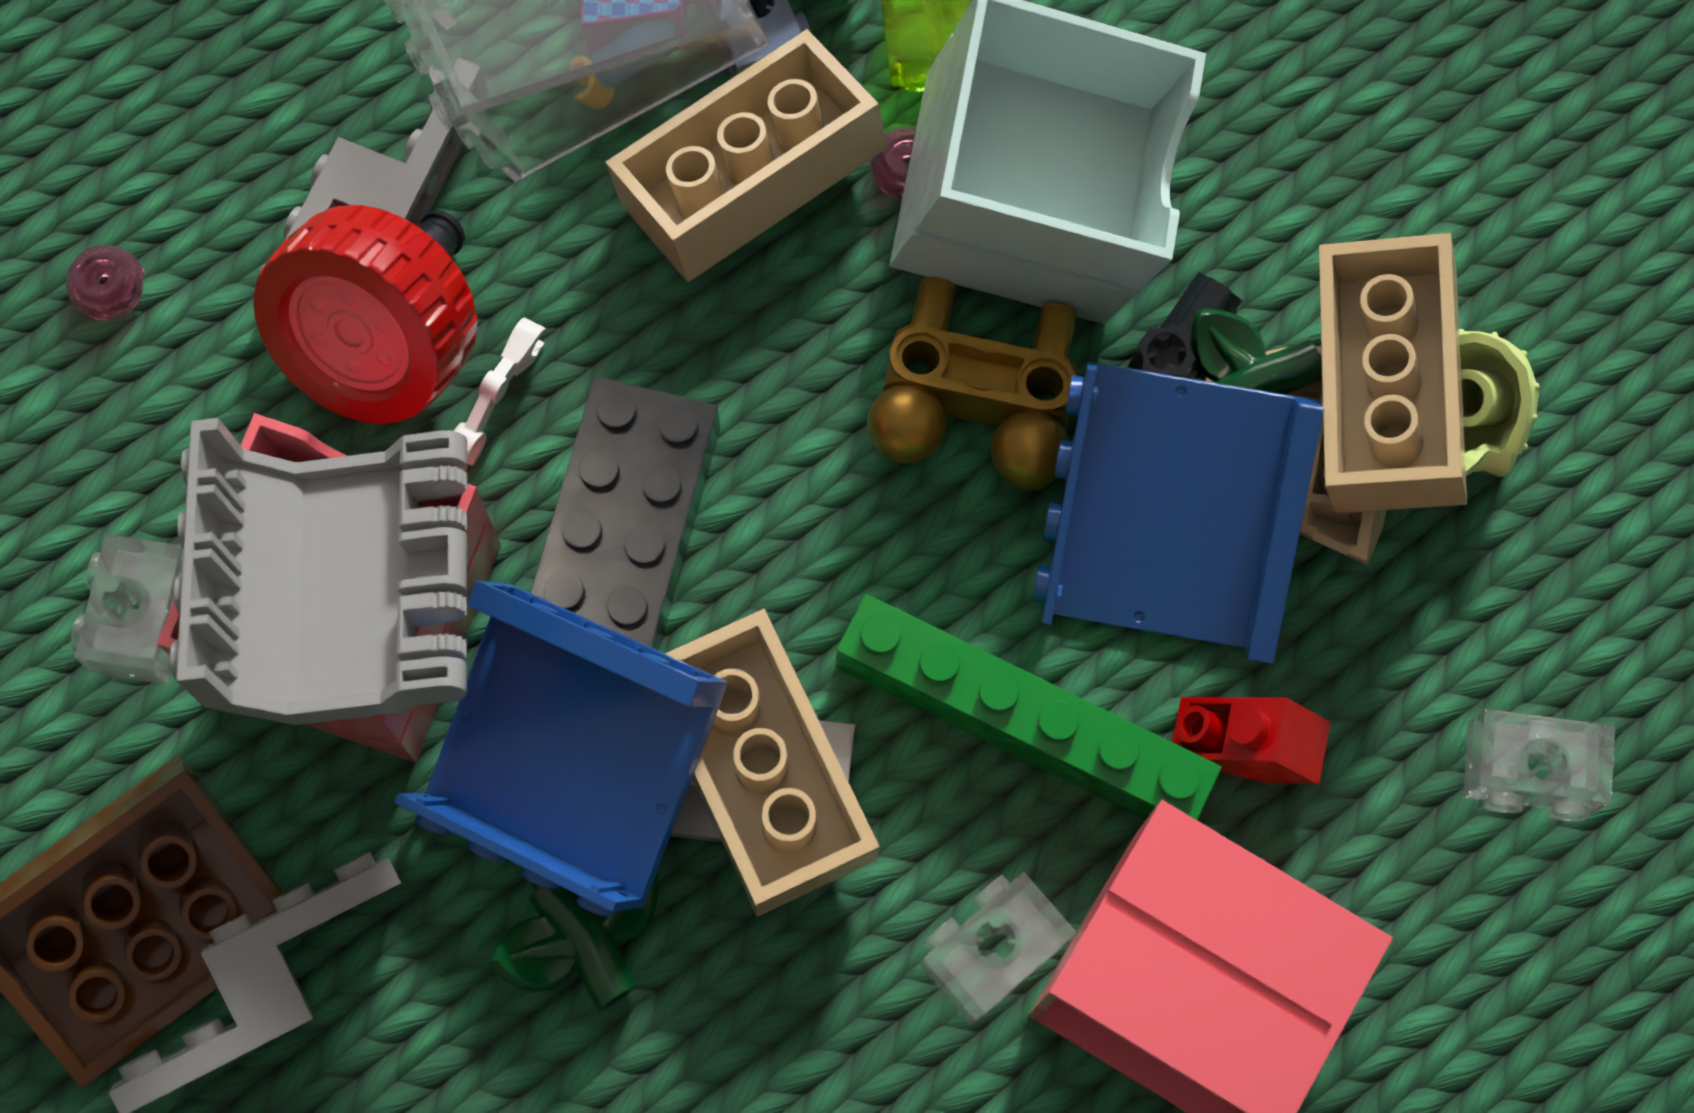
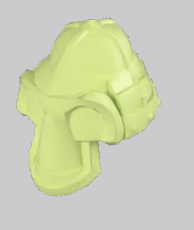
(1496, 401)

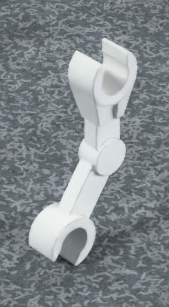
(517, 355)

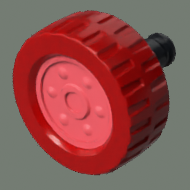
(368, 311)

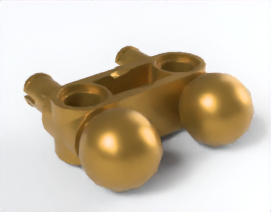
(977, 384)

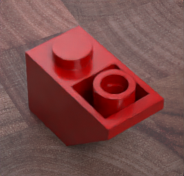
(1254, 737)

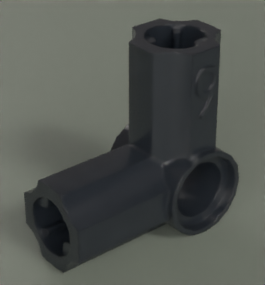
(1170, 347)

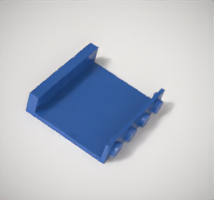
(1179, 507)
(568, 750)

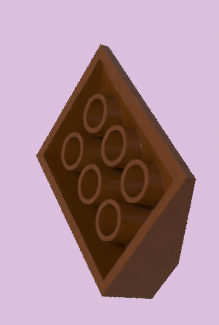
(116, 916)

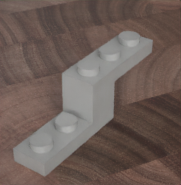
(374, 180)
(252, 982)

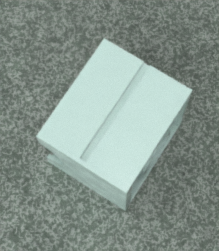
(1047, 158)

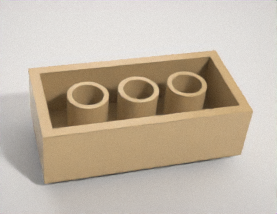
(748, 154)
(1391, 374)
(773, 772)

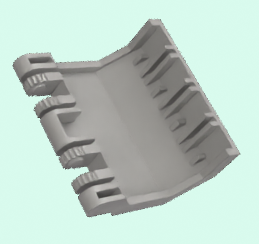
(316, 576)

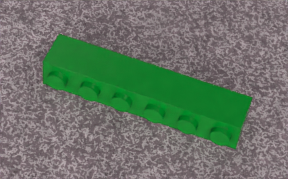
(1021, 713)

